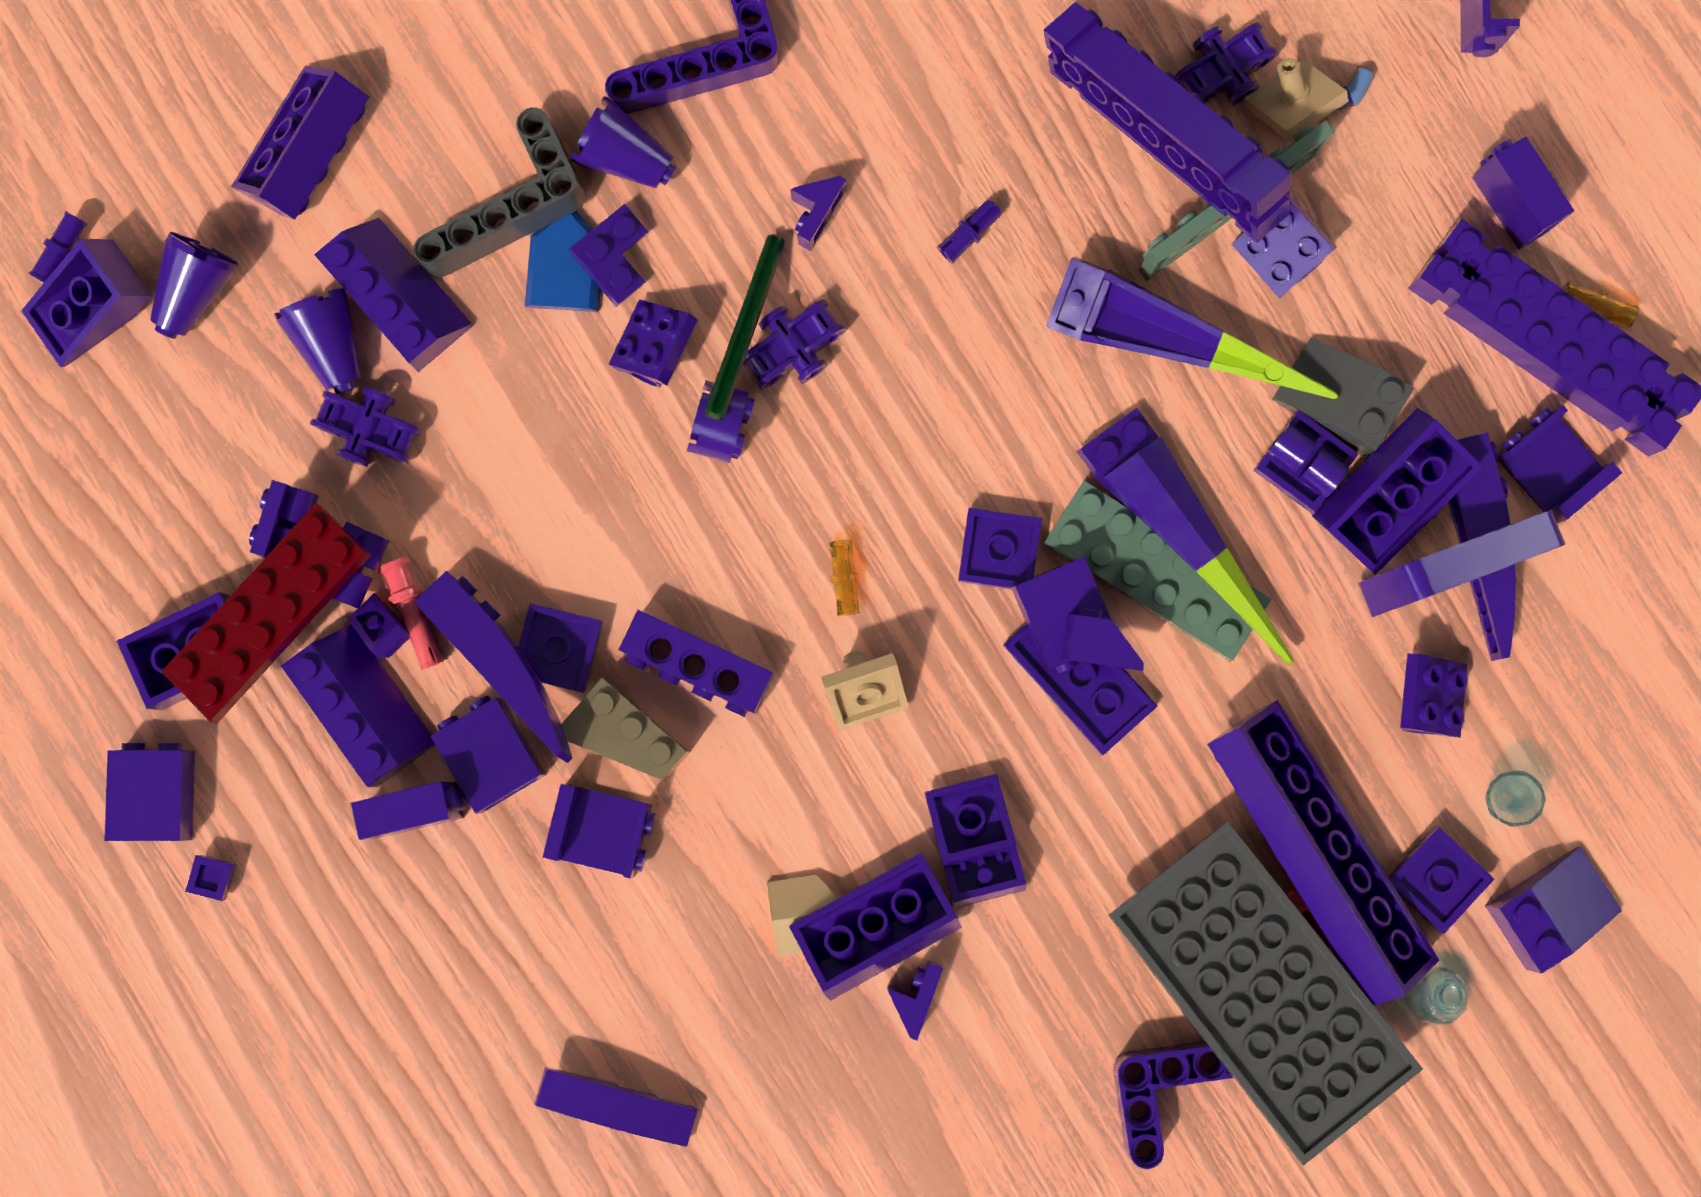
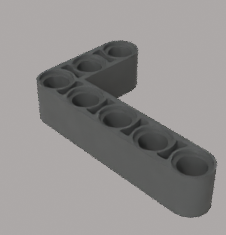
(511, 205)

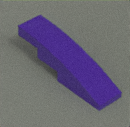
(615, 1106)

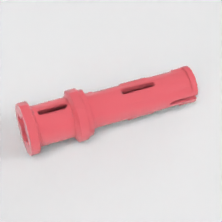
(403, 594)

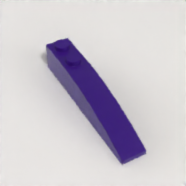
(1477, 511)
(494, 654)

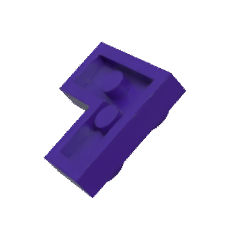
(602, 254)

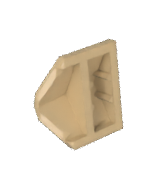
(792, 901)

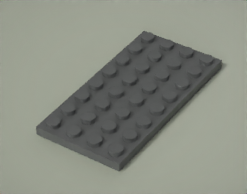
(1265, 993)

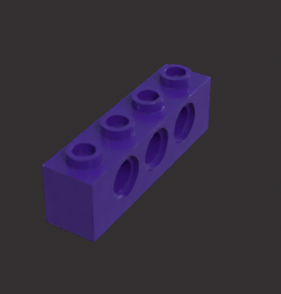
(648, 630)

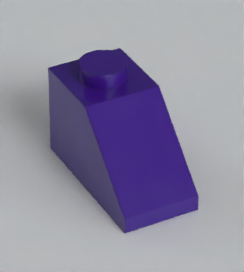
(1098, 642)

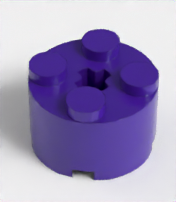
(720, 438)

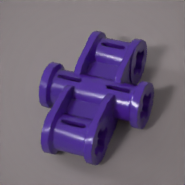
(1227, 63)
(803, 336)
(365, 427)

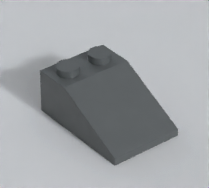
(1366, 400)

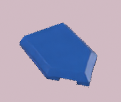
(553, 274)

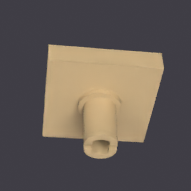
(1295, 98)
(864, 689)

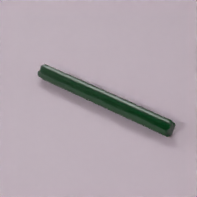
(744, 328)

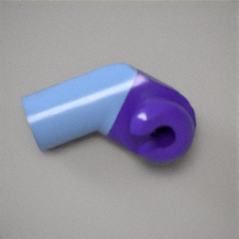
(1357, 87)

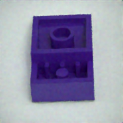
(975, 841)

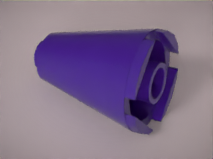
(622, 148)
(187, 283)
(324, 338)

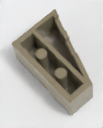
(622, 732)

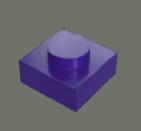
(210, 877)

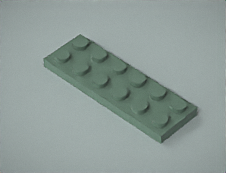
(1196, 227)
(1147, 570)

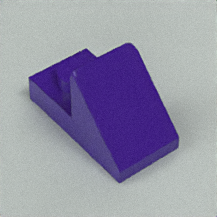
(821, 199)
(379, 627)
(914, 1008)

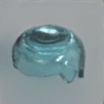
(1515, 798)
(1438, 997)

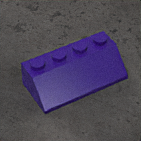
(301, 141)
(394, 291)
(1397, 490)
(359, 705)
(875, 927)

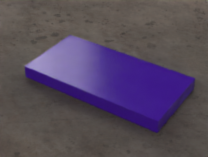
(1095, 698)

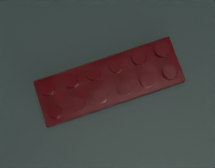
(266, 613)

